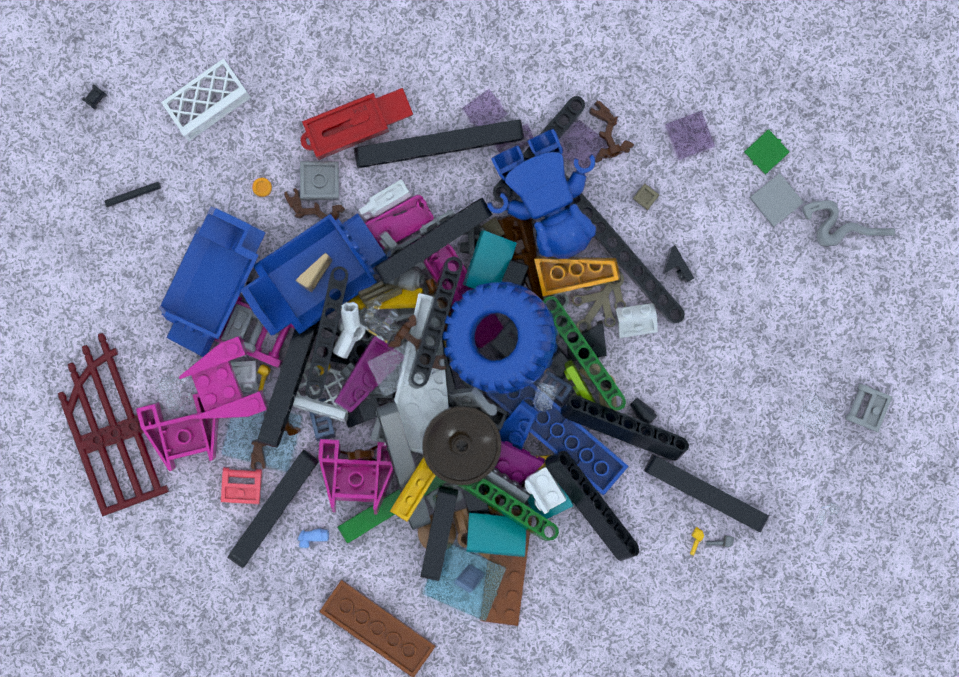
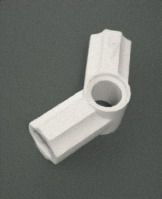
(350, 330)

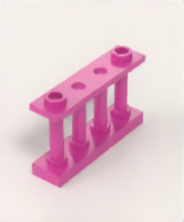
(271, 358)

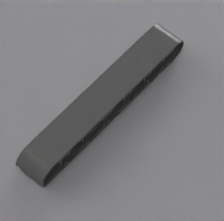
(401, 457)

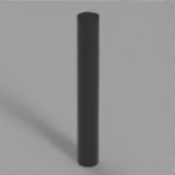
(132, 194)

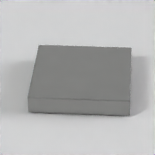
(319, 180)
(776, 200)

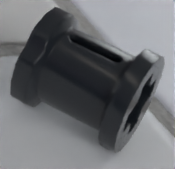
(94, 97)

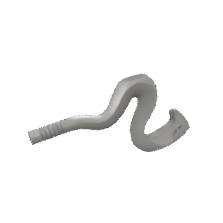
(826, 239)

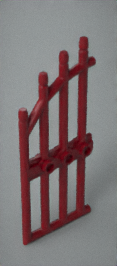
(115, 433)

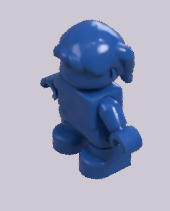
(546, 193)

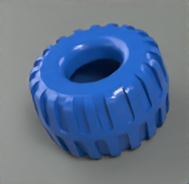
(534, 344)

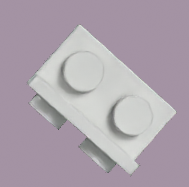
(637, 320)
(246, 375)
(544, 489)

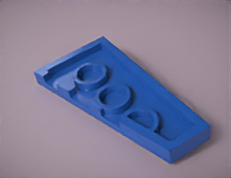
(518, 425)

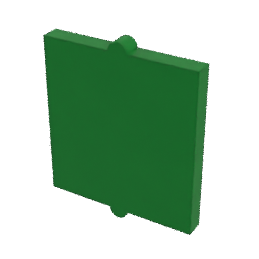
(766, 151)

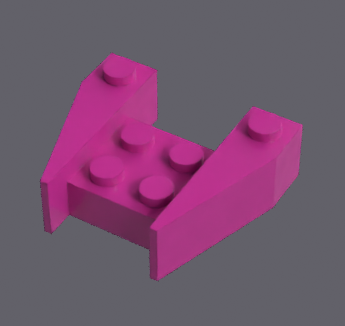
(219, 386)
(179, 435)
(355, 478)

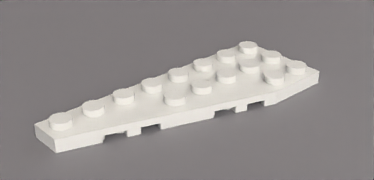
(421, 405)

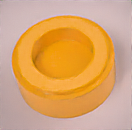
(262, 187)

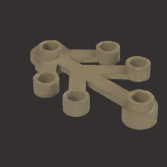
(601, 299)

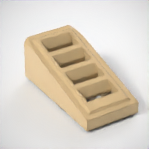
(314, 273)

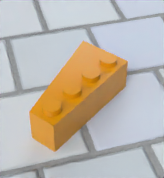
(574, 273)

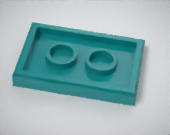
(489, 260)
(495, 535)

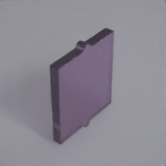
(484, 109)

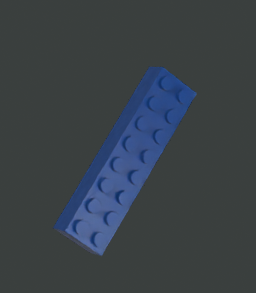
(560, 434)

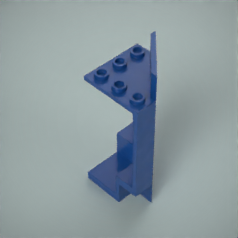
(210, 280)
(278, 297)

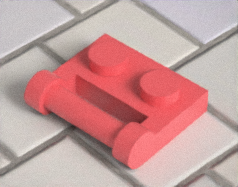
(240, 491)

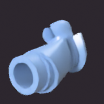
(315, 535)

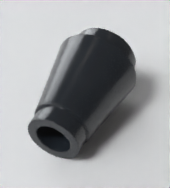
(643, 411)

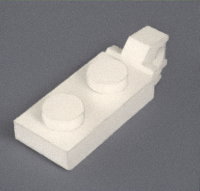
(385, 200)

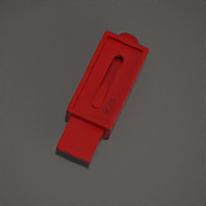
(354, 123)

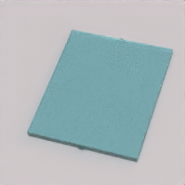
(246, 429)
(446, 591)

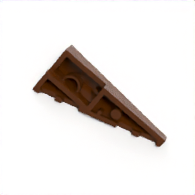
(525, 250)

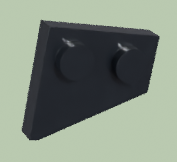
(596, 340)

